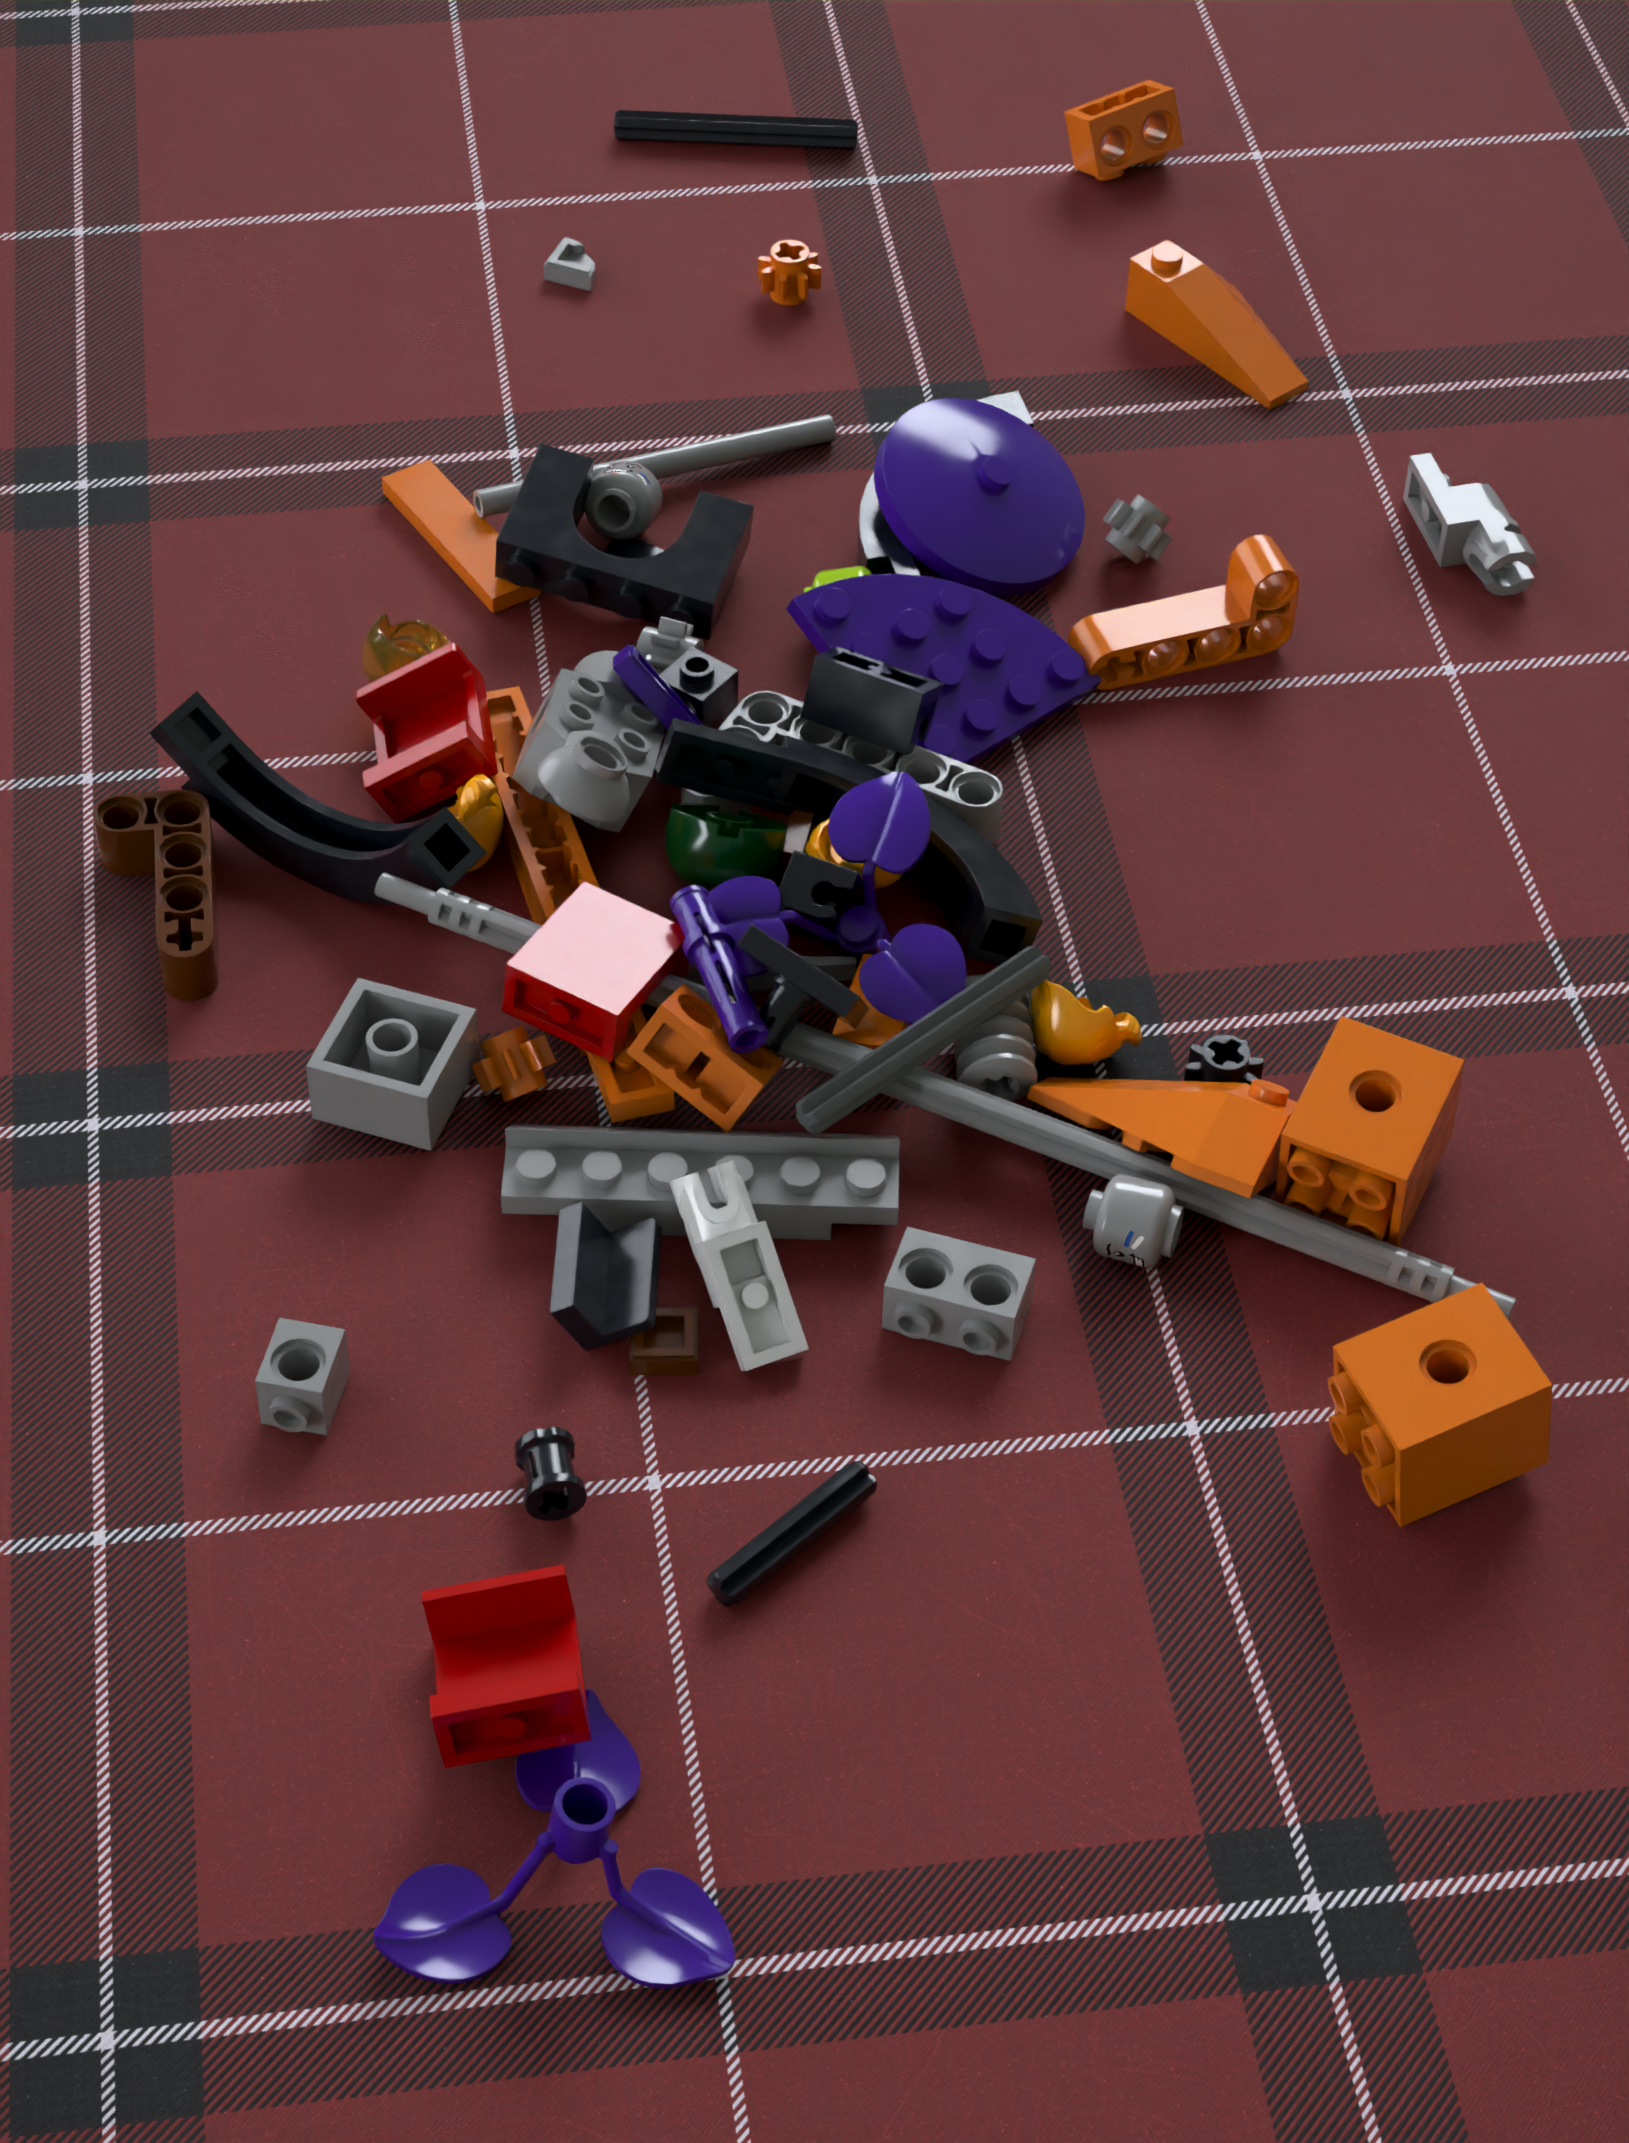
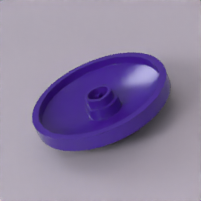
(979, 496)

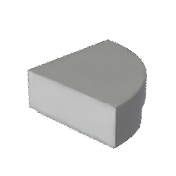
(570, 265)

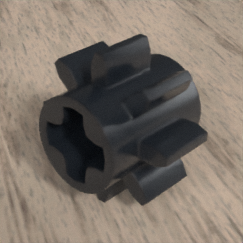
(1223, 1060)

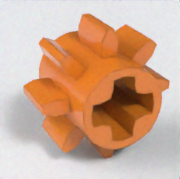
(789, 272)
(513, 1063)

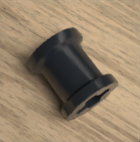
(550, 1474)

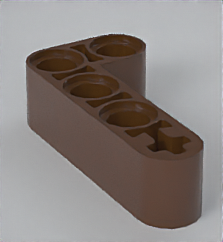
(174, 839)

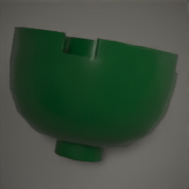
(718, 846)

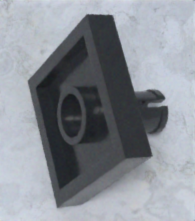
(796, 988)

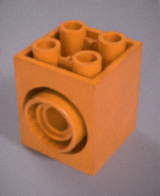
(1369, 1131)
(1440, 1405)

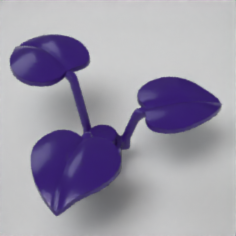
(884, 827)
(657, 1936)

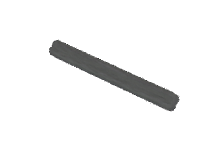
(922, 1040)

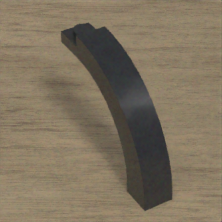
(300, 832)

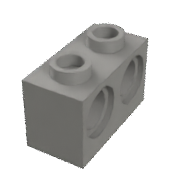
(958, 1293)

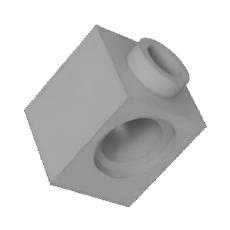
(302, 1376)

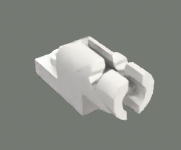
(740, 1267)

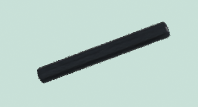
(735, 129)

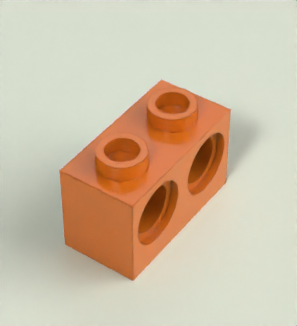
(1123, 120)
(692, 1056)

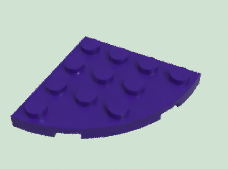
(994, 659)

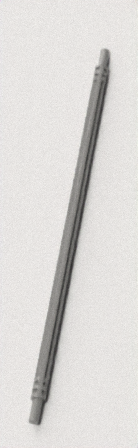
(1013, 1122)

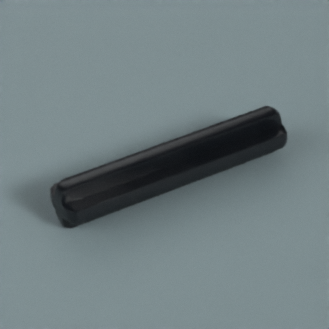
(791, 1533)

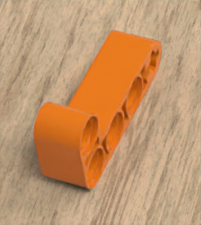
(1195, 628)

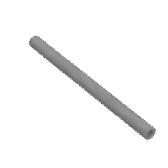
(691, 457)

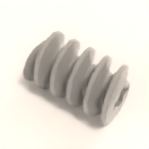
(999, 1052)

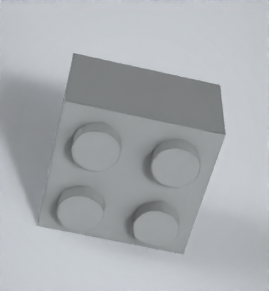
(393, 1063)

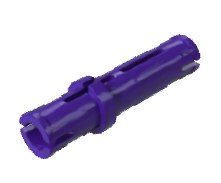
(697, 918)

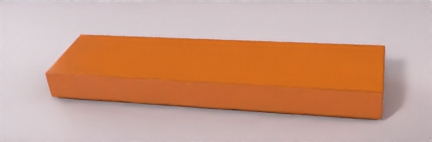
(454, 532)

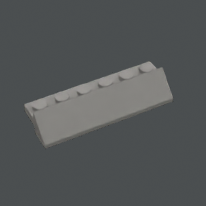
(625, 1172)

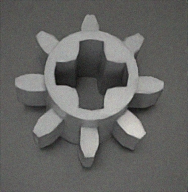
(1137, 529)
(667, 642)

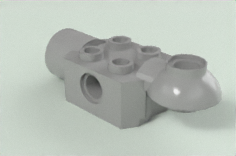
(591, 745)

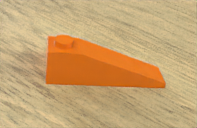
(1210, 322)
(1213, 1129)

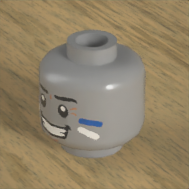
(623, 500)
(1134, 1220)

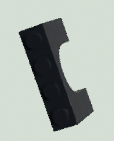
(682, 583)

